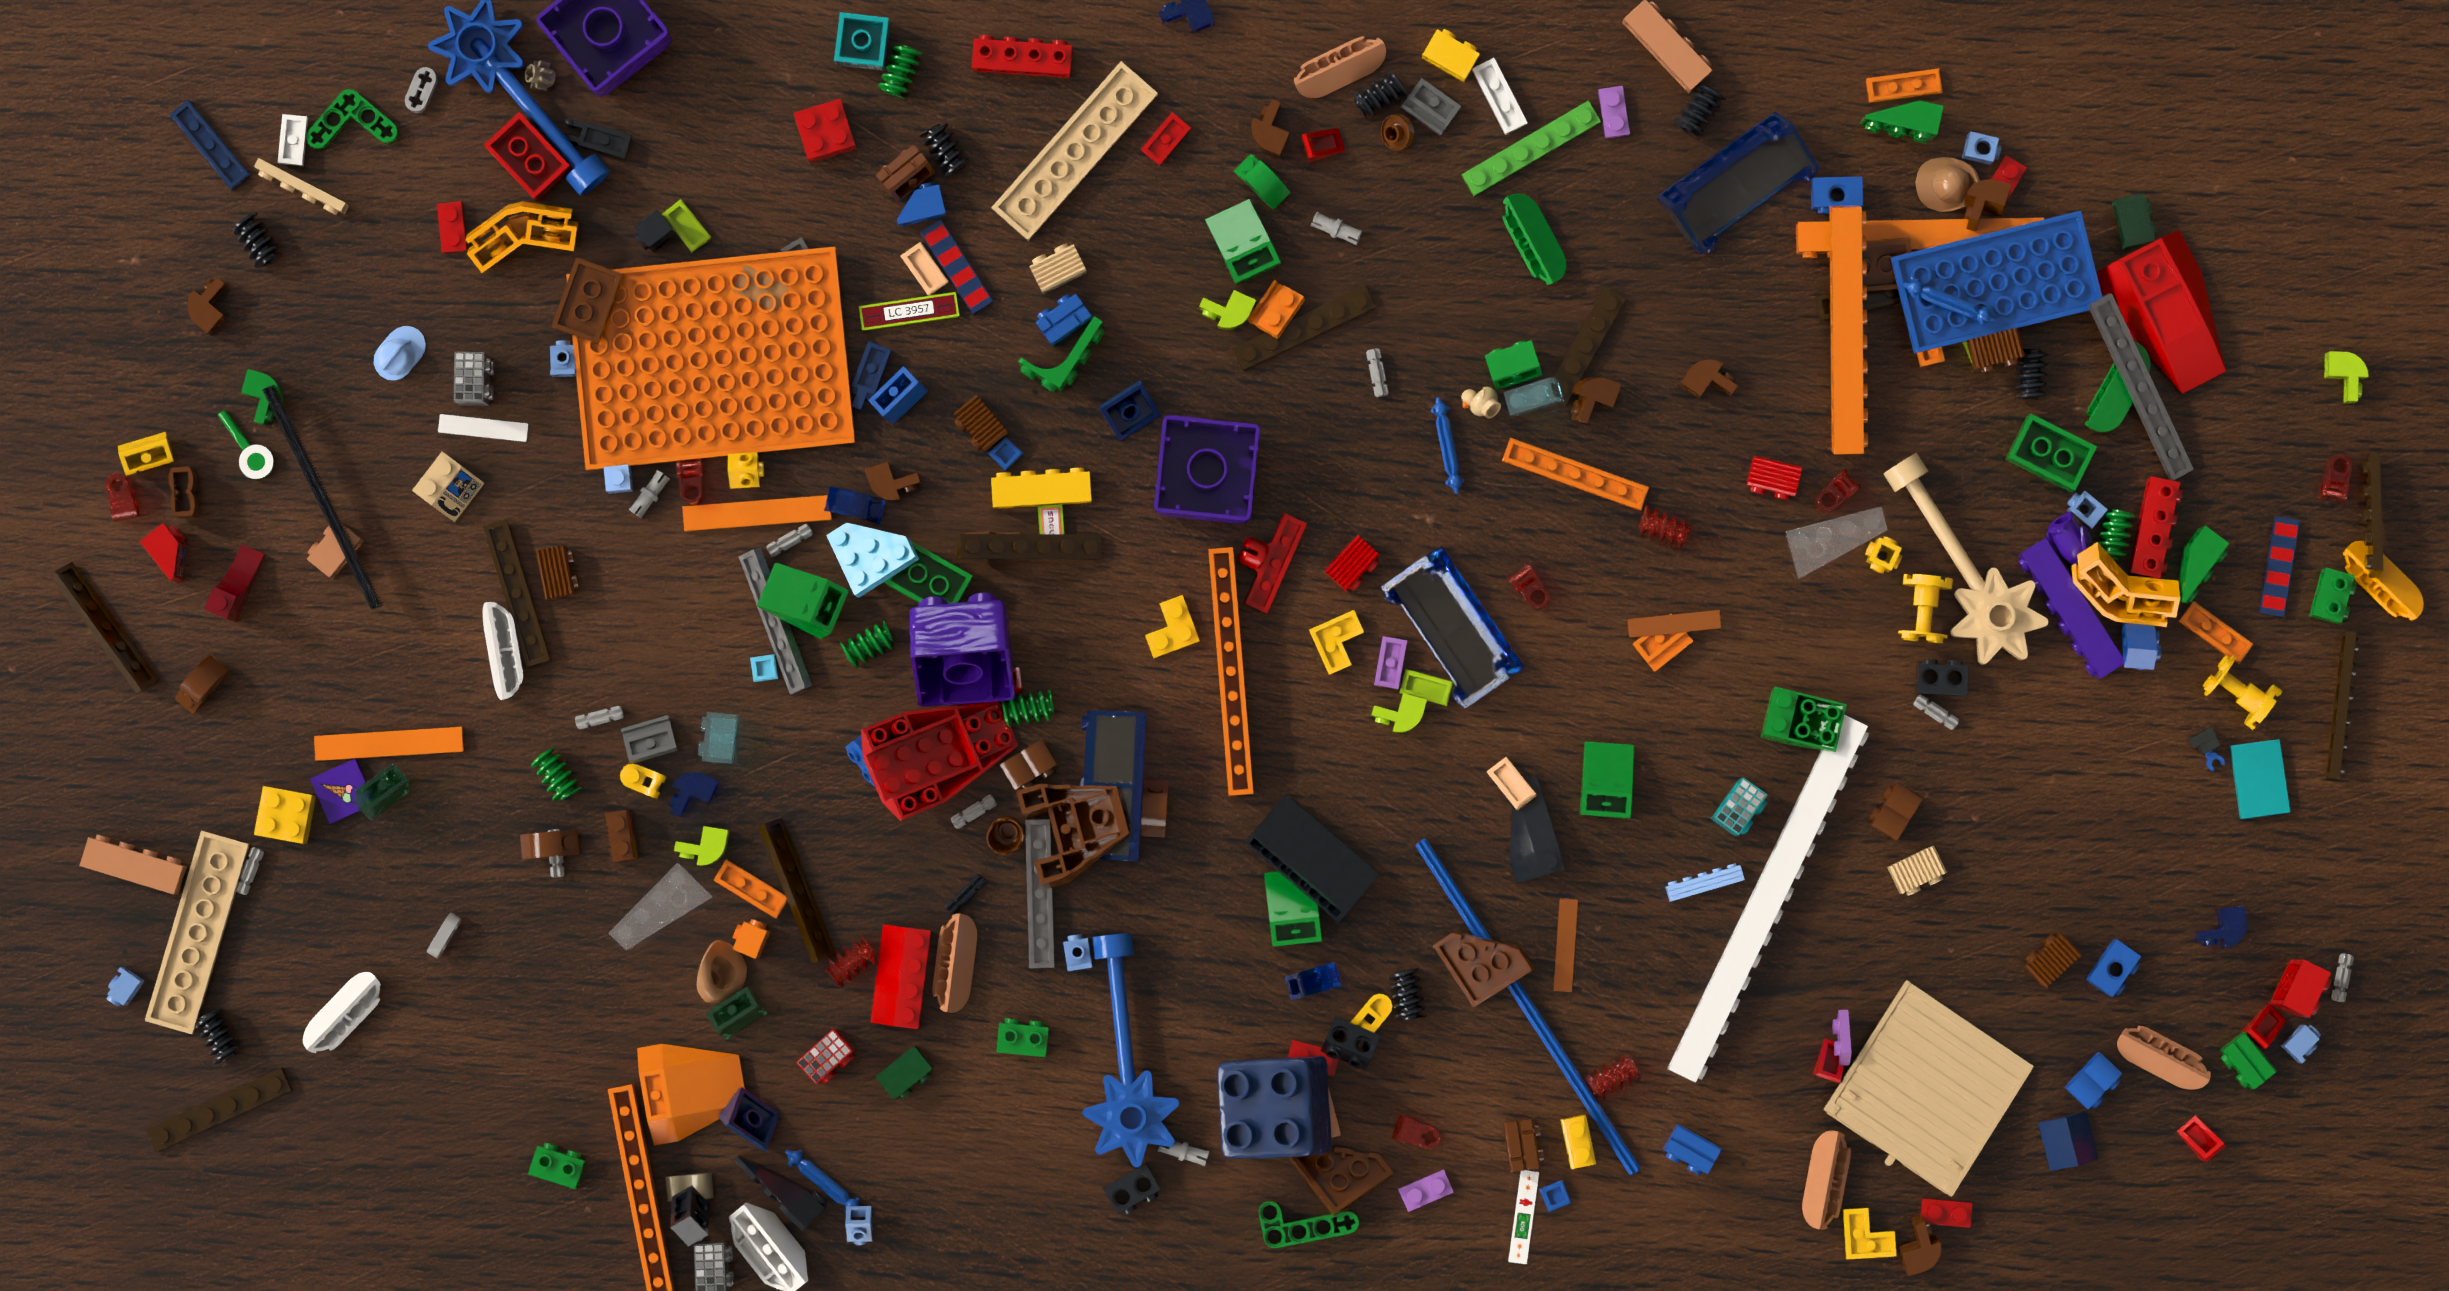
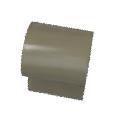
(701, 1182)

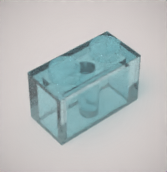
(754, 291)
(1533, 396)
(719, 738)

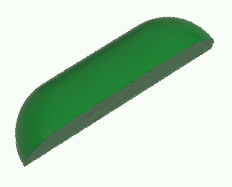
(1534, 238)
(2112, 399)

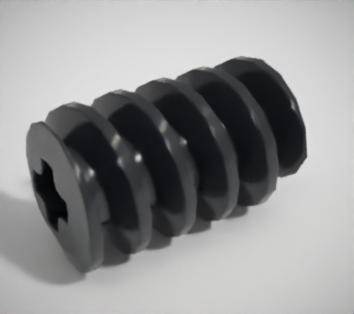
(1379, 94)
(1698, 110)
(945, 149)
(255, 241)
(2031, 375)
(1407, 994)
(217, 1036)

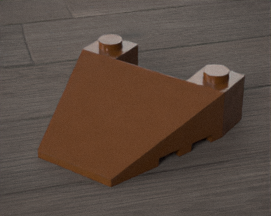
(1084, 823)

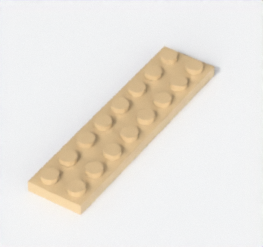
(1074, 151)
(197, 932)

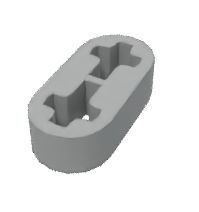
(427, 91)
(444, 935)

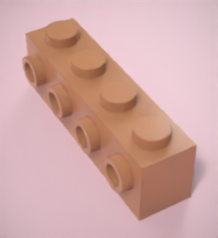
(1667, 45)
(132, 865)

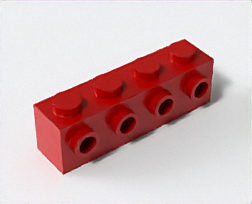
(1022, 57)
(2154, 528)

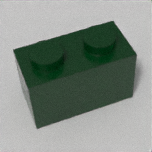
(904, 1073)

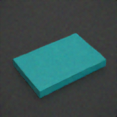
(2259, 779)

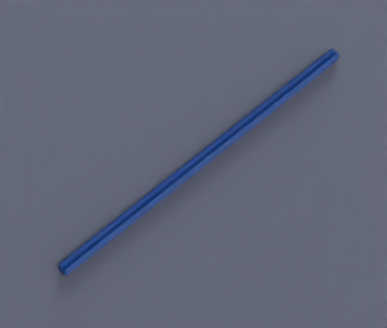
(1532, 1014)

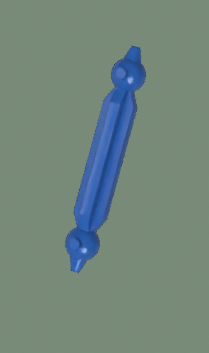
(1948, 301)
(1447, 445)
(820, 1179)

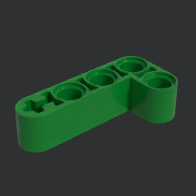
(1309, 1223)

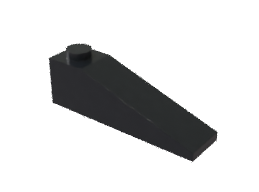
(1533, 840)
(795, 1201)

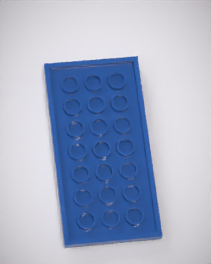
(2016, 273)

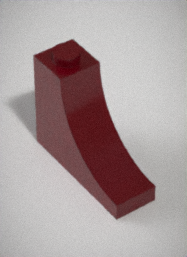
(231, 593)

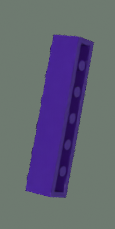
(2071, 609)

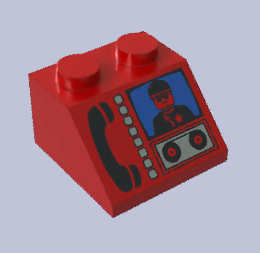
(167, 550)

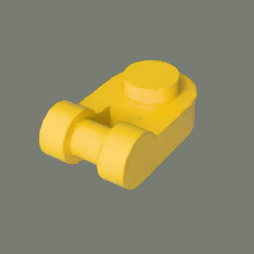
(634, 776)
(1379, 1007)

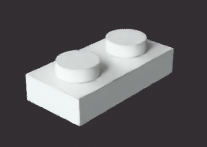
(292, 140)

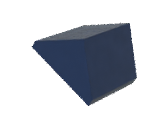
(1129, 410)
(750, 1118)
(2068, 1141)

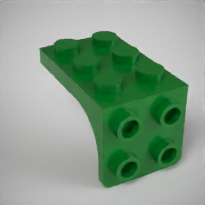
(1066, 373)

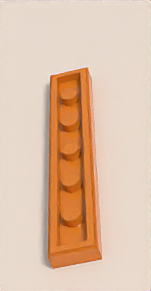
(1575, 474)
(755, 513)
(389, 743)

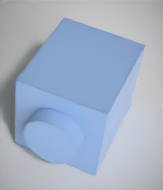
(618, 479)

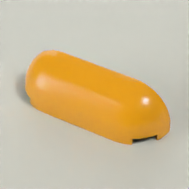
(2391, 590)

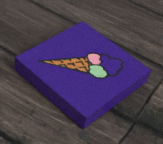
(337, 790)

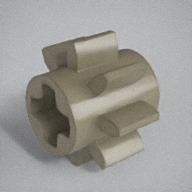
(540, 75)

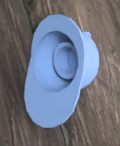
(399, 353)

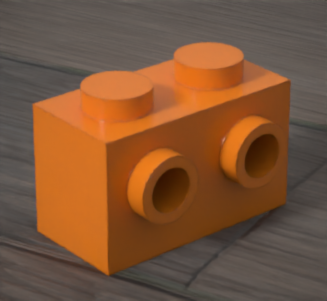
(751, 938)

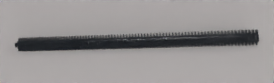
(322, 498)

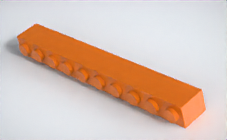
(1814, 237)
(1847, 329)
(1230, 671)
(641, 1188)

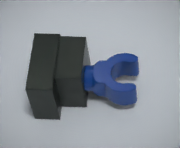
(2206, 742)

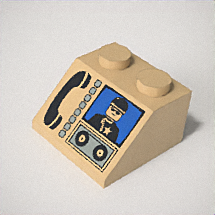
(448, 486)

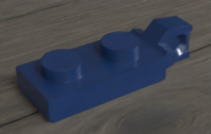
(869, 373)

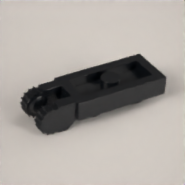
(600, 138)

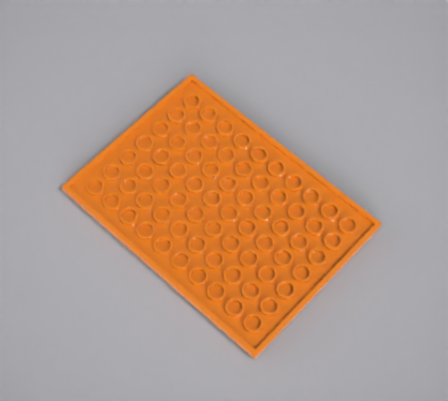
(709, 371)

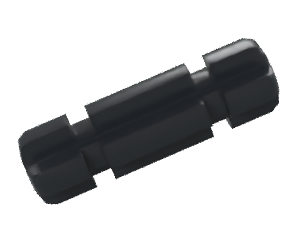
(965, 894)

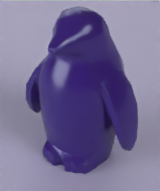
(2068, 537)

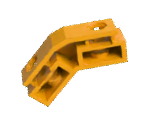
(521, 230)
(2105, 581)

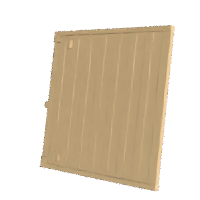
(1928, 1088)

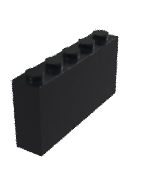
(1312, 858)

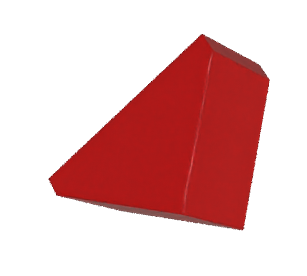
(1322, 144)
(2265, 1026)
(1828, 1064)
(2200, 1139)

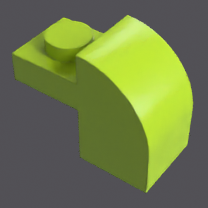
(1233, 315)
(2347, 367)
(1408, 714)
(711, 849)

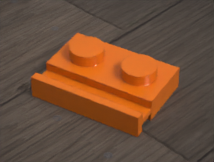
(1276, 309)
(1661, 648)

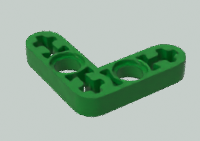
(354, 112)

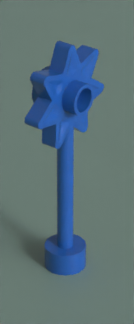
(482, 50)
(1131, 1112)

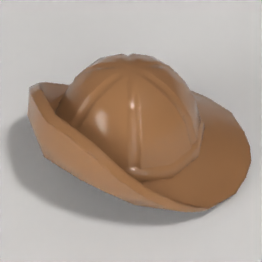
(1944, 183)
(720, 972)

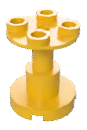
(1926, 598)
(2247, 696)

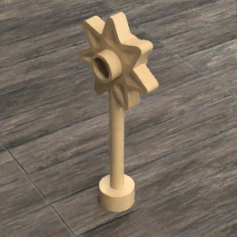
(1995, 613)

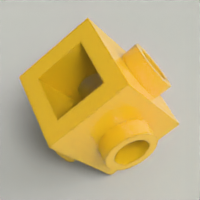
(744, 470)
(1892, 551)

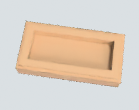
(924, 269)
(1511, 783)

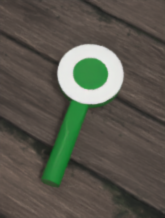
(255, 460)

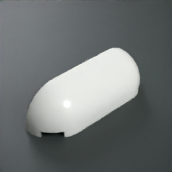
(502, 650)
(342, 1013)

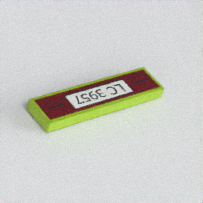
(909, 311)

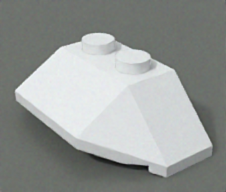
(769, 1247)

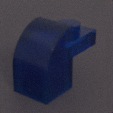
(1196, 13)
(854, 505)
(695, 785)
(2231, 925)
(1312, 981)

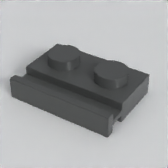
(1430, 107)
(649, 739)

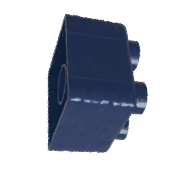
(1274, 1107)

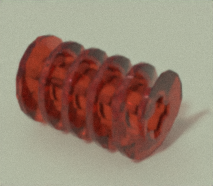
(1664, 527)
(851, 961)
(1612, 1076)

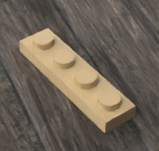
(309, 192)

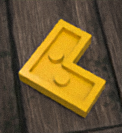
(1179, 630)
(1329, 639)
(1863, 1243)

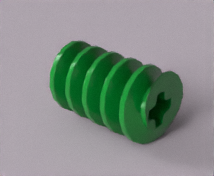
(899, 70)
(2116, 533)
(868, 645)
(1028, 708)
(555, 775)

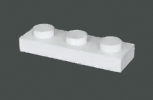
(1499, 96)

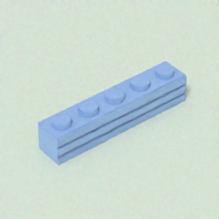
(1704, 882)

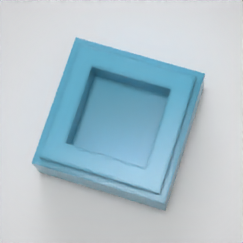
(764, 668)

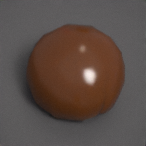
(1005, 835)

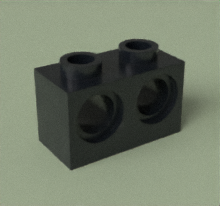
(654, 232)
(1942, 685)
(1352, 1038)
(1129, 1183)
(690, 1216)

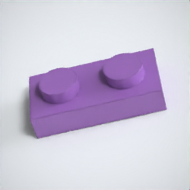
(1613, 112)
(1390, 662)
(1843, 1046)
(1425, 1190)

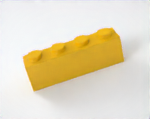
(1041, 490)

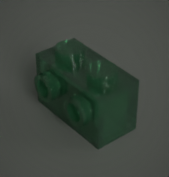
(2134, 221)
(382, 791)
(736, 1013)

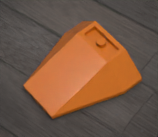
(685, 1088)

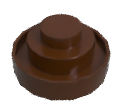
(1397, 132)

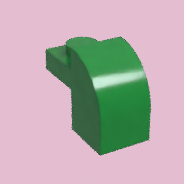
(1262, 181)
(253, 387)

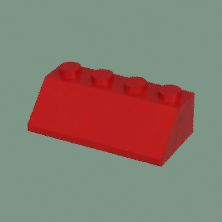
(901, 976)

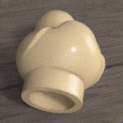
(1482, 403)

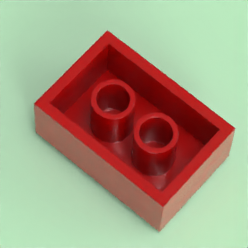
(528, 157)
(2301, 988)

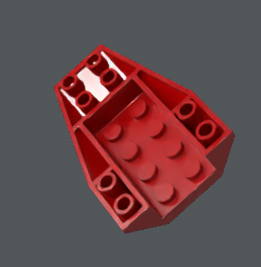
(2167, 309)
(933, 753)

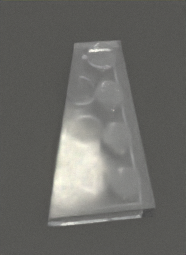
(1828, 540)
(666, 902)

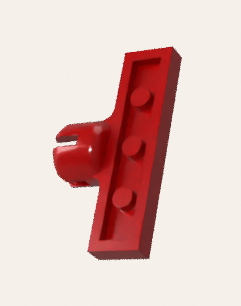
(1270, 561)

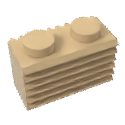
(1058, 268)
(1917, 870)

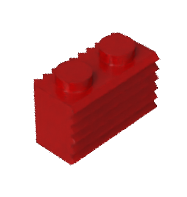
(1773, 477)
(1352, 564)

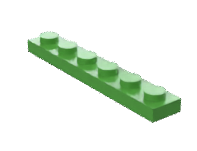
(1531, 148)

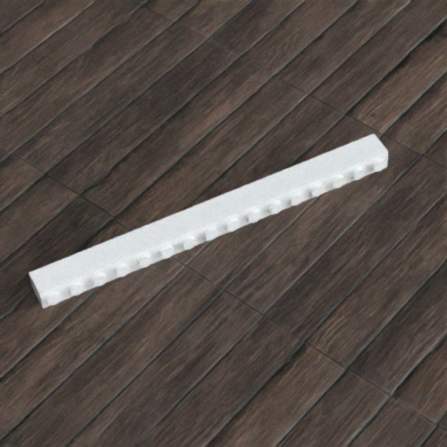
(1765, 903)

